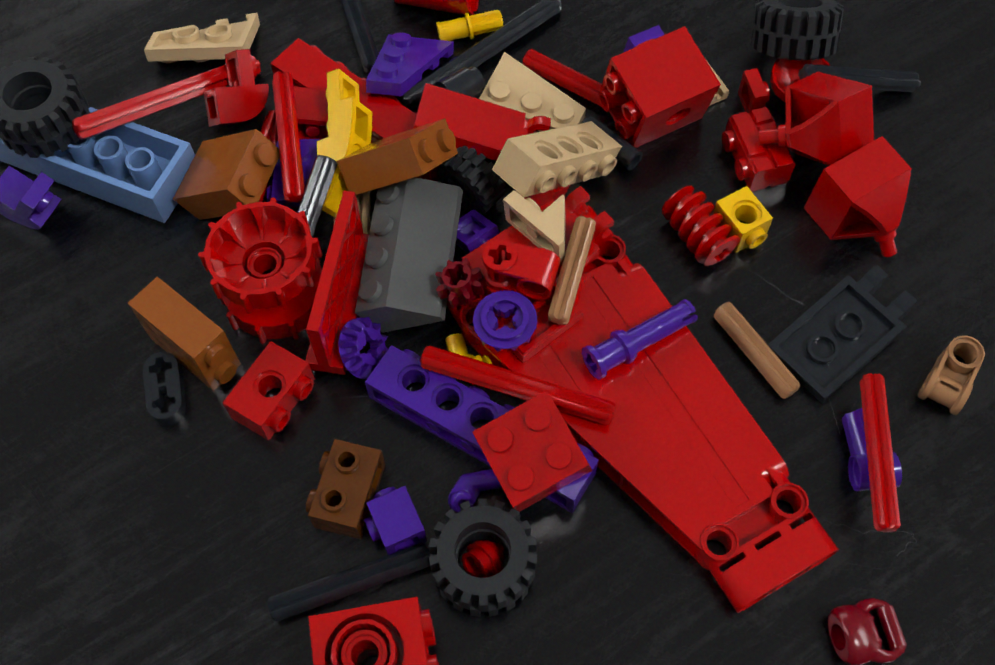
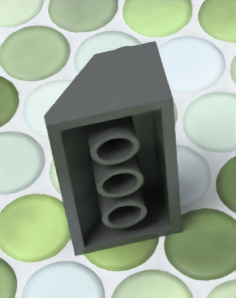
(406, 246)

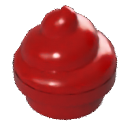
(483, 558)

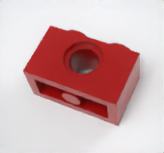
(271, 370)

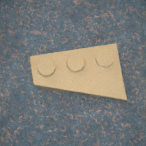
(202, 44)
(525, 91)

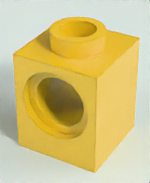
(744, 207)

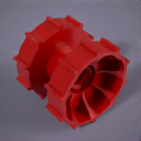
(258, 240)

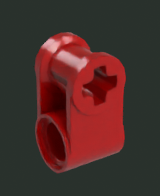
(522, 269)

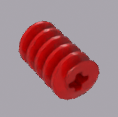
(697, 227)

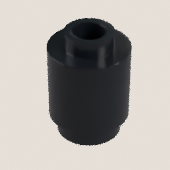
(464, 81)

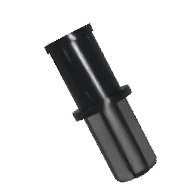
(628, 154)

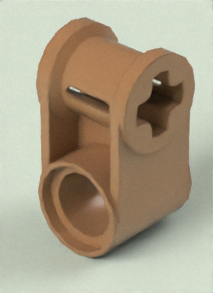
(951, 380)

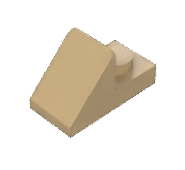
(542, 228)

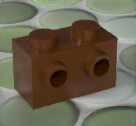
(346, 484)

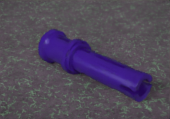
(624, 345)

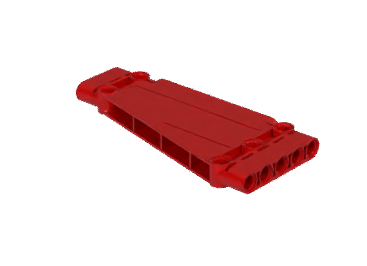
(676, 435)

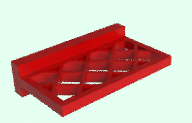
(337, 288)

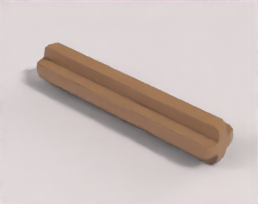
(571, 270)
(756, 350)

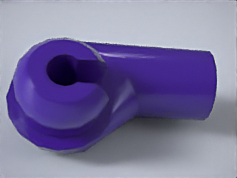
(470, 486)

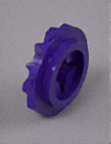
(505, 304)
(351, 341)

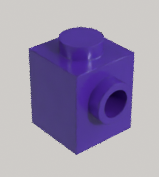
(394, 520)

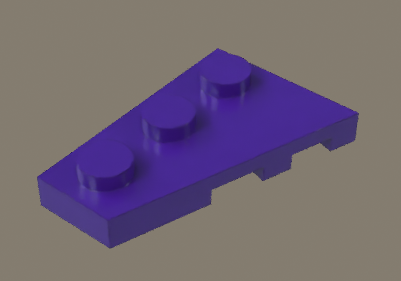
(403, 62)

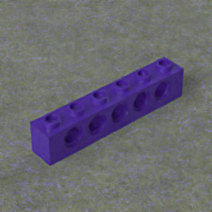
(401, 368)

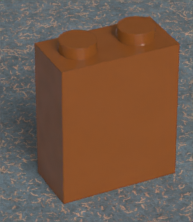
(398, 157)
(227, 173)
(185, 333)

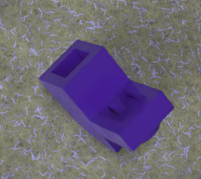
(26, 200)

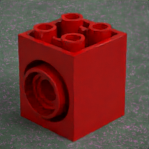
(658, 87)
(391, 630)

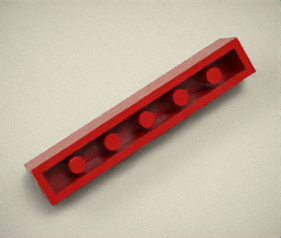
(310, 70)

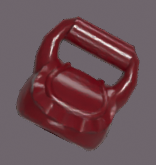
(856, 636)

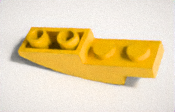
(348, 130)

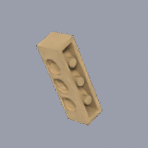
(556, 158)

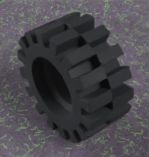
(475, 177)

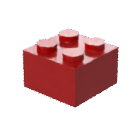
(532, 451)

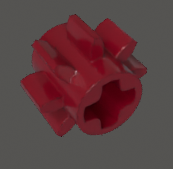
(459, 283)

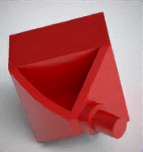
(824, 118)
(862, 195)

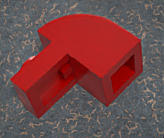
(242, 98)

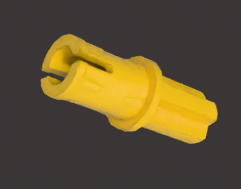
(469, 25)

